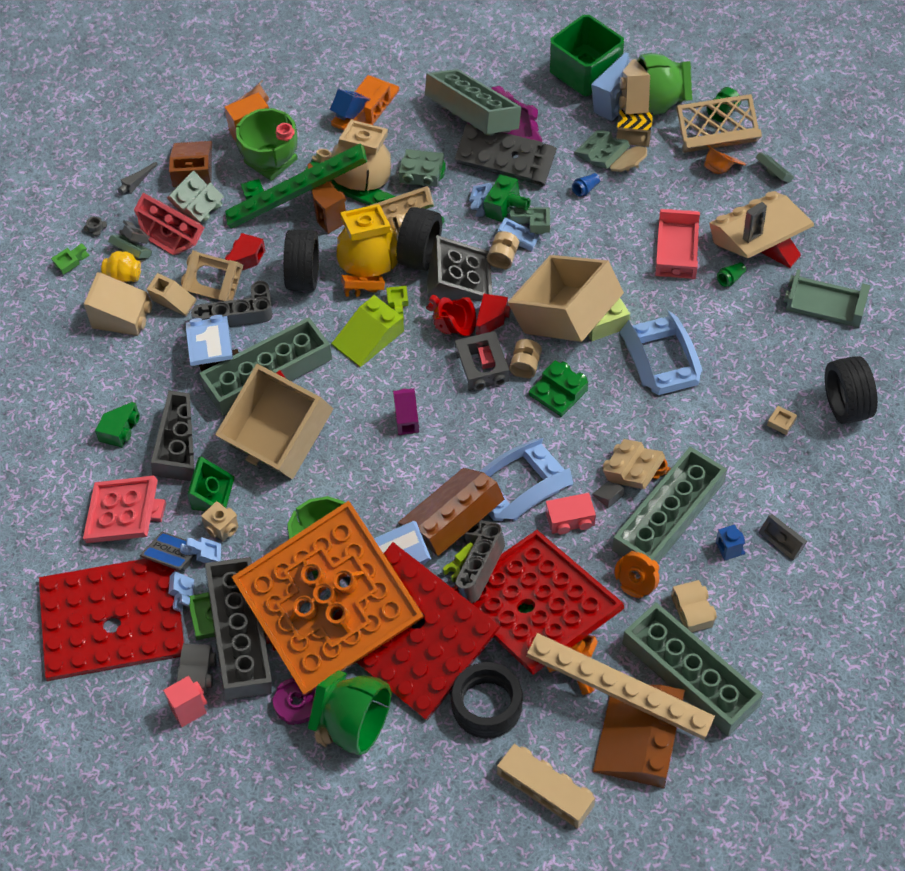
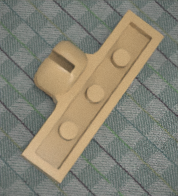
(397, 207)

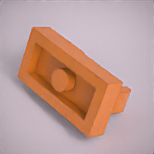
(354, 282)

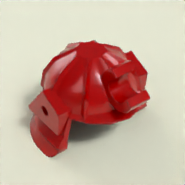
(453, 316)

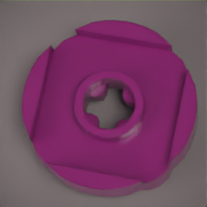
(284, 697)

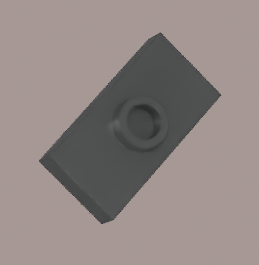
(754, 222)

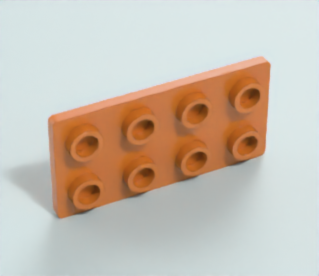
(380, 96)

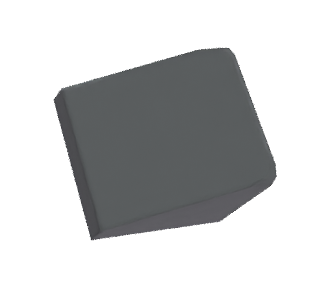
(609, 493)

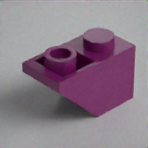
(406, 411)

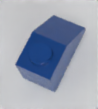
(348, 104)

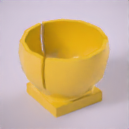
(366, 243)

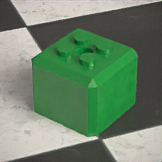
(584, 52)

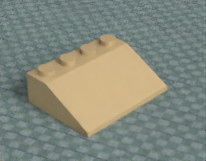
(781, 222)

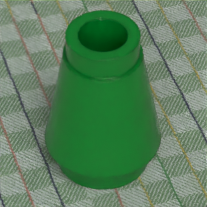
(729, 275)

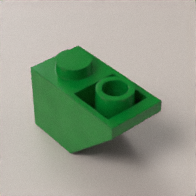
(117, 425)

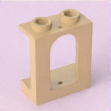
(196, 261)

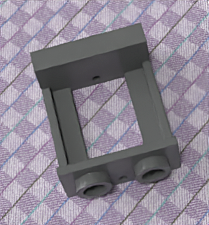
(478, 380)

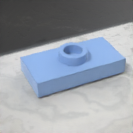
(526, 239)

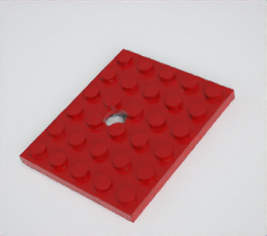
(564, 595)
(83, 600)
(427, 660)

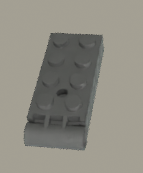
(496, 155)

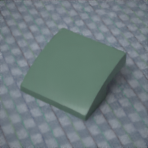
(602, 149)

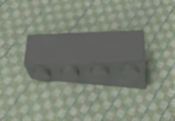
(174, 443)

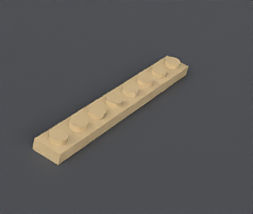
(620, 686)

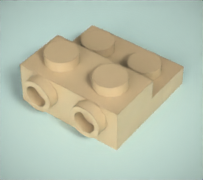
(632, 464)

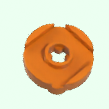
(644, 566)

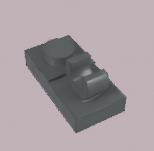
(782, 537)

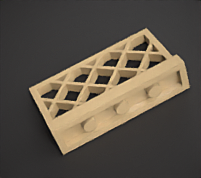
(718, 139)

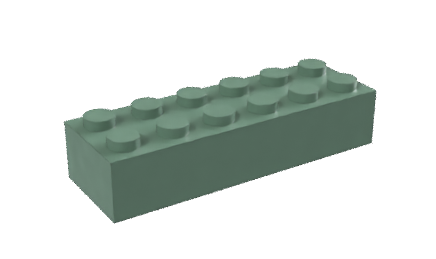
(473, 101)
(290, 351)
(671, 506)
(693, 667)

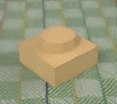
(782, 420)

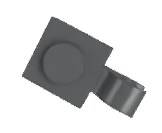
(134, 234)

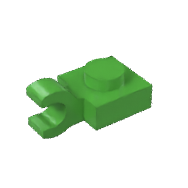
(67, 259)

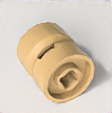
(503, 250)
(525, 358)

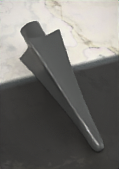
(131, 182)

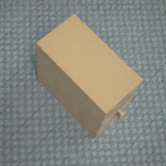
(566, 297)
(274, 421)

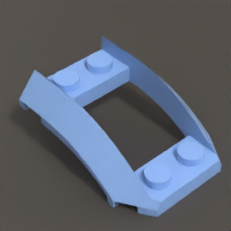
(656, 329)
(548, 468)

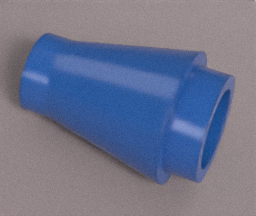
(585, 184)

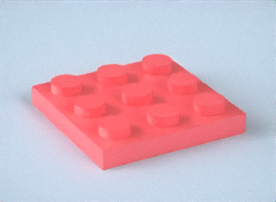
(120, 509)

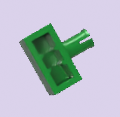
(502, 197)

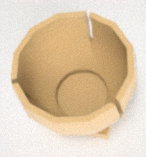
(377, 156)

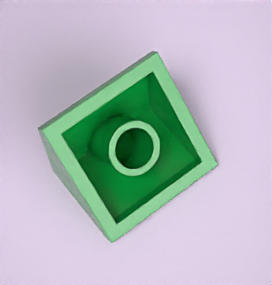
(209, 485)

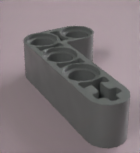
(240, 311)
(482, 559)

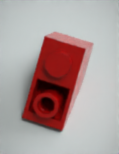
(247, 251)

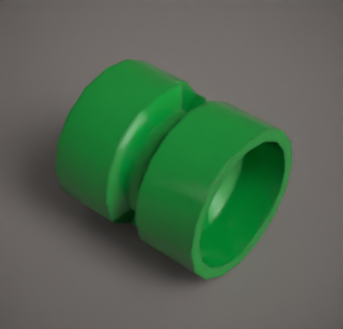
(725, 92)

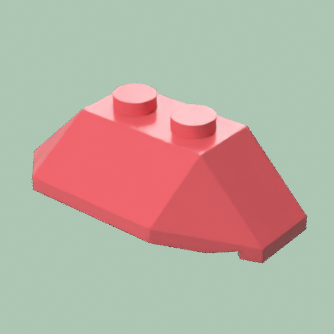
(166, 225)

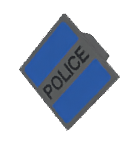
(166, 551)

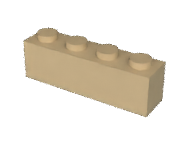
(546, 785)

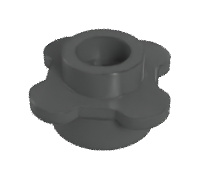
(97, 222)

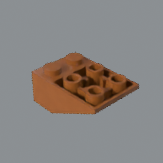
(190, 157)
(328, 205)

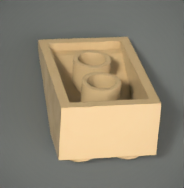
(635, 89)

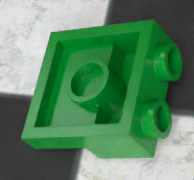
(559, 387)

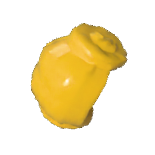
(121, 267)

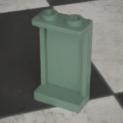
(826, 300)

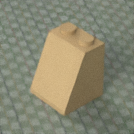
(116, 306)

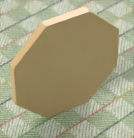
(629, 159)

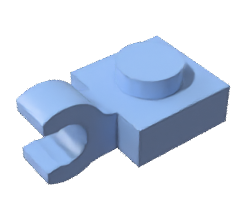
(477, 197)
(206, 549)
(181, 588)

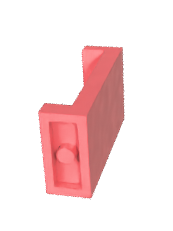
(677, 244)

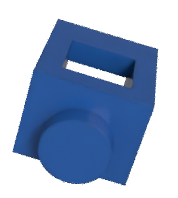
(730, 542)

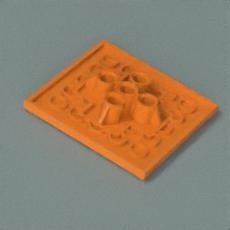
(373, 604)

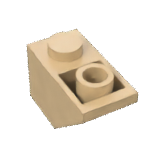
(170, 294)

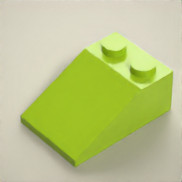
(369, 331)

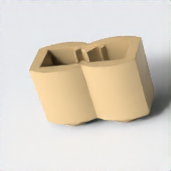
(693, 606)

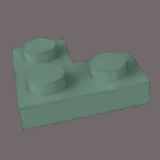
(537, 217)

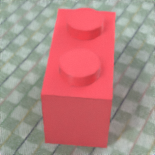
(570, 513)
(186, 700)

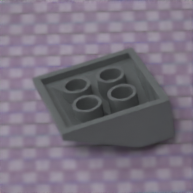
(458, 271)

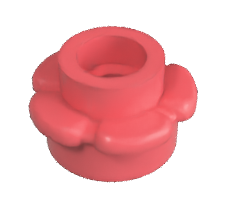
(284, 132)

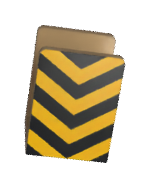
(635, 128)

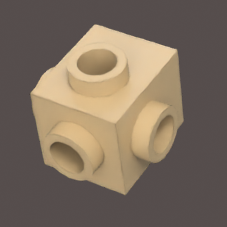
(220, 521)

